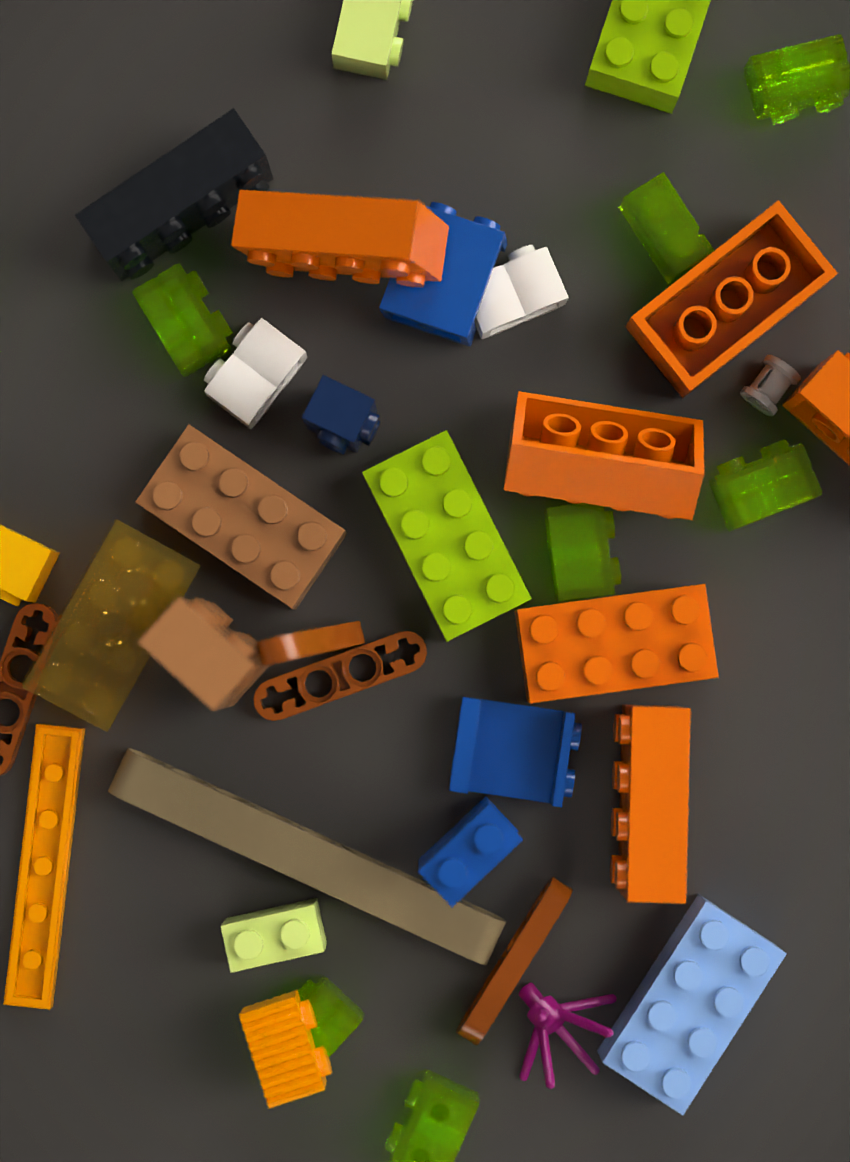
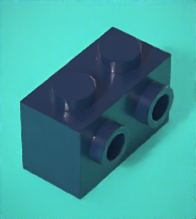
(341, 416)

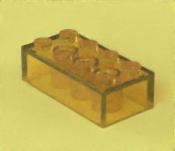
(94, 645)

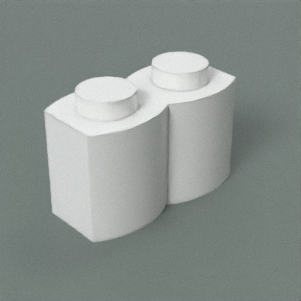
(520, 291)
(254, 372)

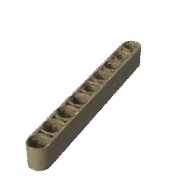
(305, 855)

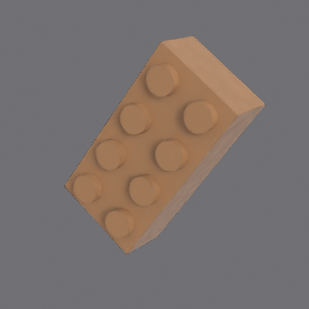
(241, 517)
(205, 652)

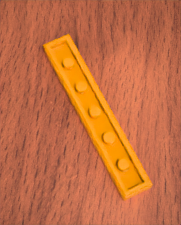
(44, 866)

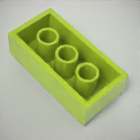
(647, 50)
(446, 535)

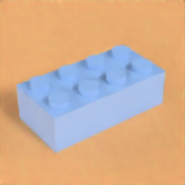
(690, 1004)

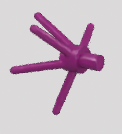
(548, 1018)

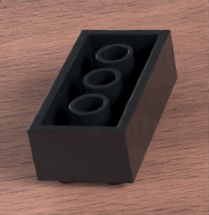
(176, 196)

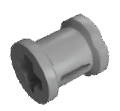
(770, 385)

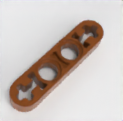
(310, 643)
(342, 680)
(12, 688)
(514, 961)

